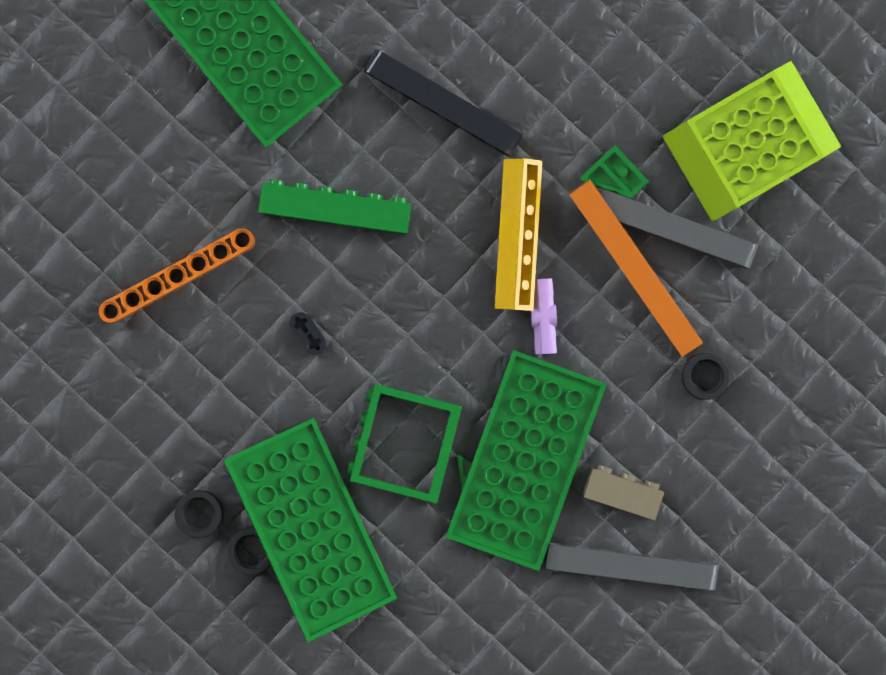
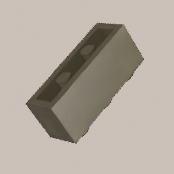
(623, 492)

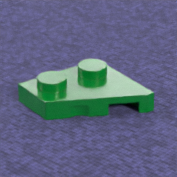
(616, 174)

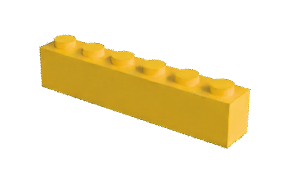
(518, 234)

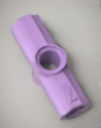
(544, 317)

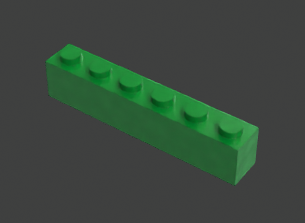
(335, 208)

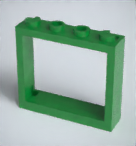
(362, 441)

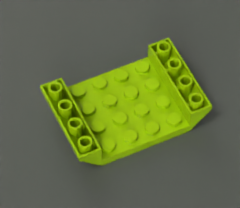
(751, 141)

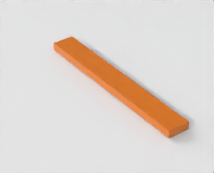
(635, 268)

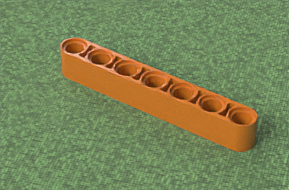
(166, 281)

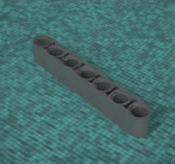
(680, 230)
(632, 566)

